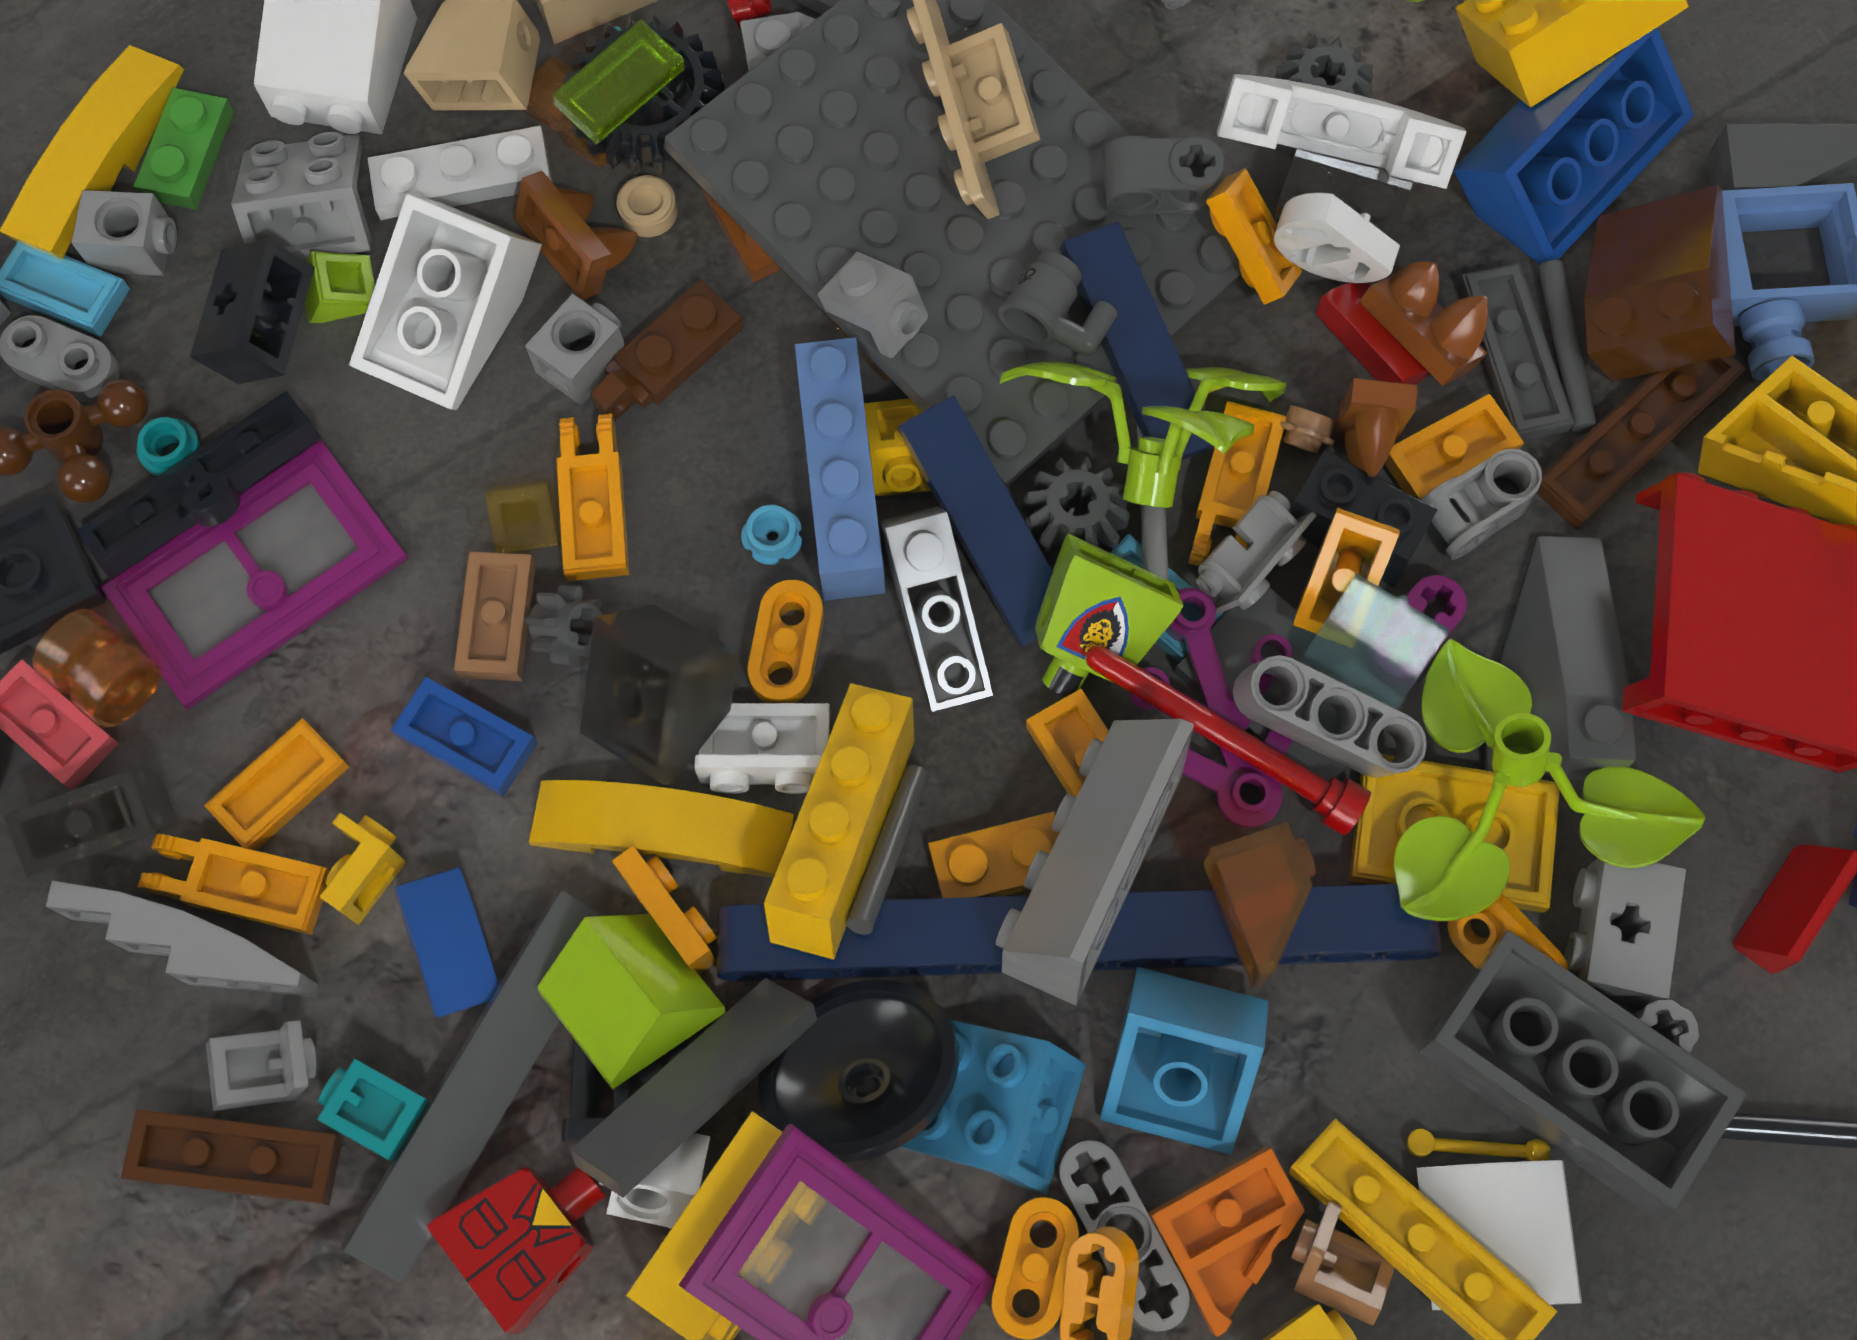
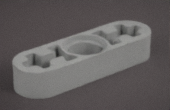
(1111, 1180)

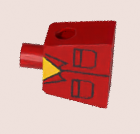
(519, 1241)

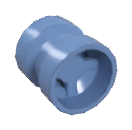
(1774, 336)

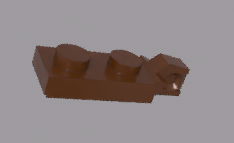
(667, 351)

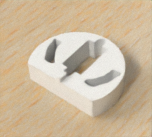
(1333, 240)

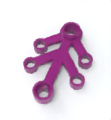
(1216, 694)

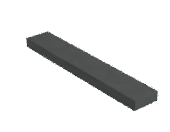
(466, 1103)

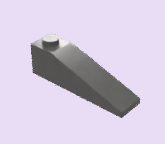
(1571, 656)

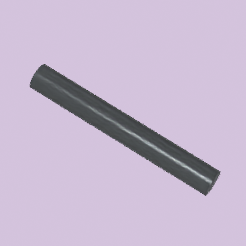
(1567, 345)
(887, 850)

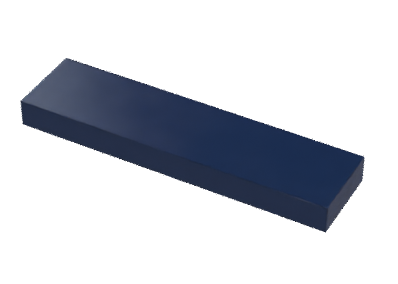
(1138, 337)
(980, 513)

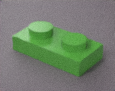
(184, 148)

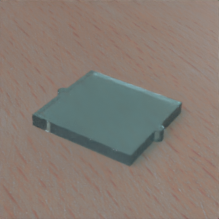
(1375, 642)

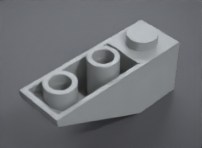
(936, 607)

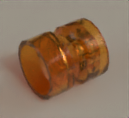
(95, 666)

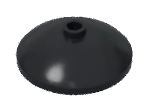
(864, 1042)

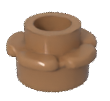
(1307, 429)

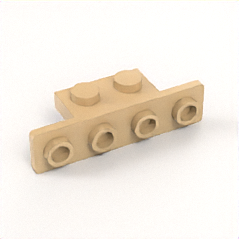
(981, 99)

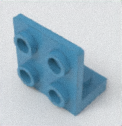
(1005, 1107)

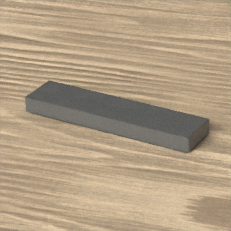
(693, 1087)

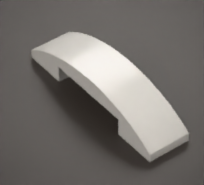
(1341, 126)

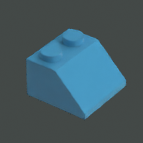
(1185, 1060)

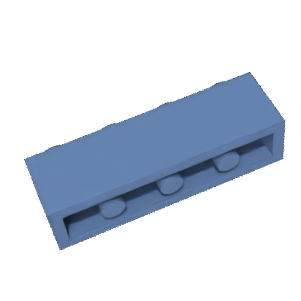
(839, 469)

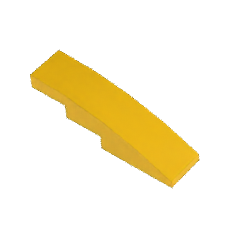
(91, 147)

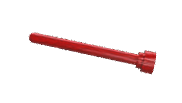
(1334, 800)

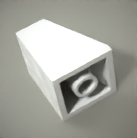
(332, 60)

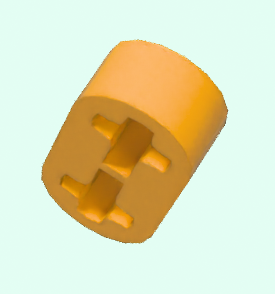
(1091, 1294)

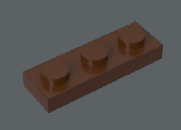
(232, 1157)

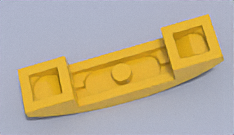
(661, 823)

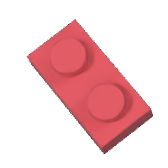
(51, 726)

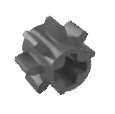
(563, 624)

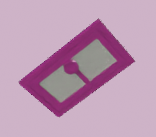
(249, 585)
(832, 1258)

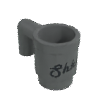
(1043, 298)

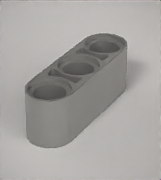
(1359, 717)

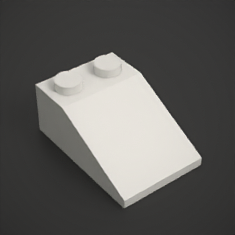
(442, 300)

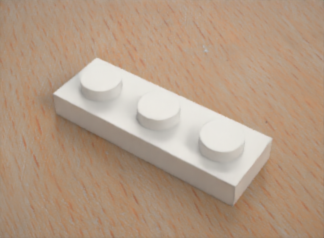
(458, 170)

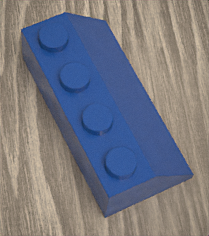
(1567, 158)

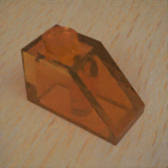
(1261, 893)

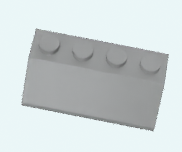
(1094, 856)

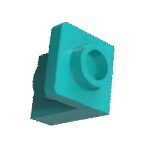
(370, 1108)

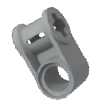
(1475, 507)

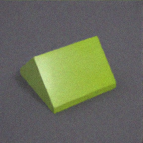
(626, 994)

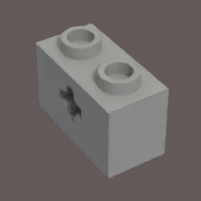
(1648, 909)

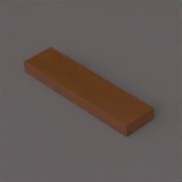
(1633, 436)

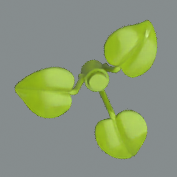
(1156, 461)
(1455, 874)

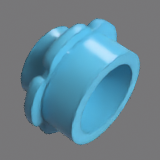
(769, 519)

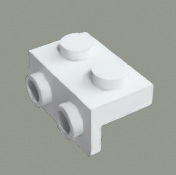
(765, 747)

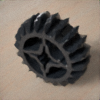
(644, 132)

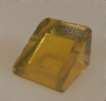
(522, 516)

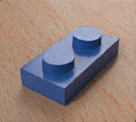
(464, 736)

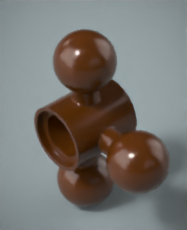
(82, 474)

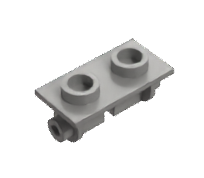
(1240, 572)

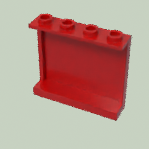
(1752, 624)

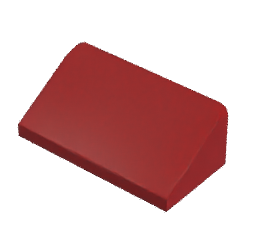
(1366, 337)
(1795, 906)

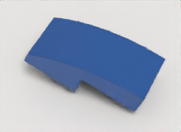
(447, 941)

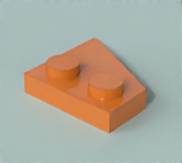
(1227, 1232)

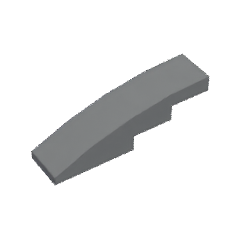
(196, 948)

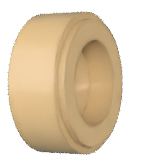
(647, 206)

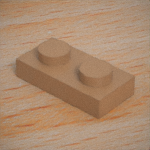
(494, 615)

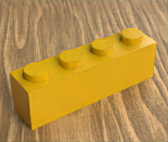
(840, 821)

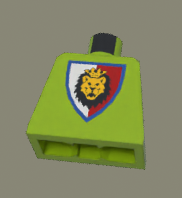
(1103, 603)

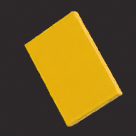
(1521, 826)

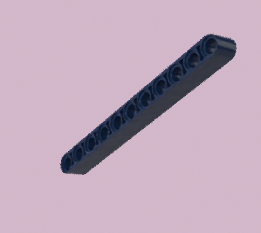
(1149, 933)

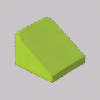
(339, 286)

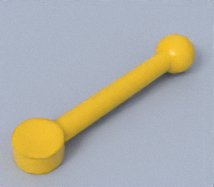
(1422, 1143)

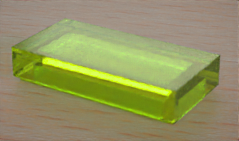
(618, 81)

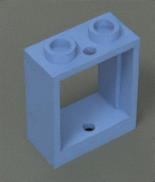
(1797, 207)

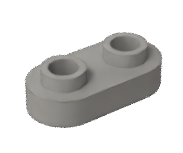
(54, 356)

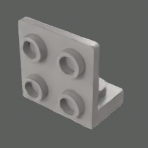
(303, 195)

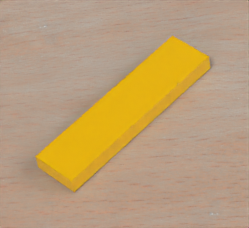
(1420, 1239)

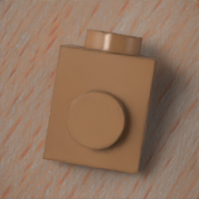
(1341, 1269)

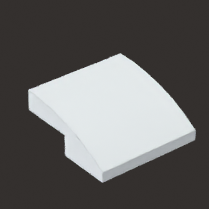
(1517, 1216)

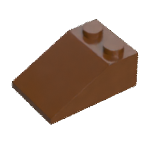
(1660, 286)

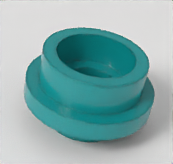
(158, 435)

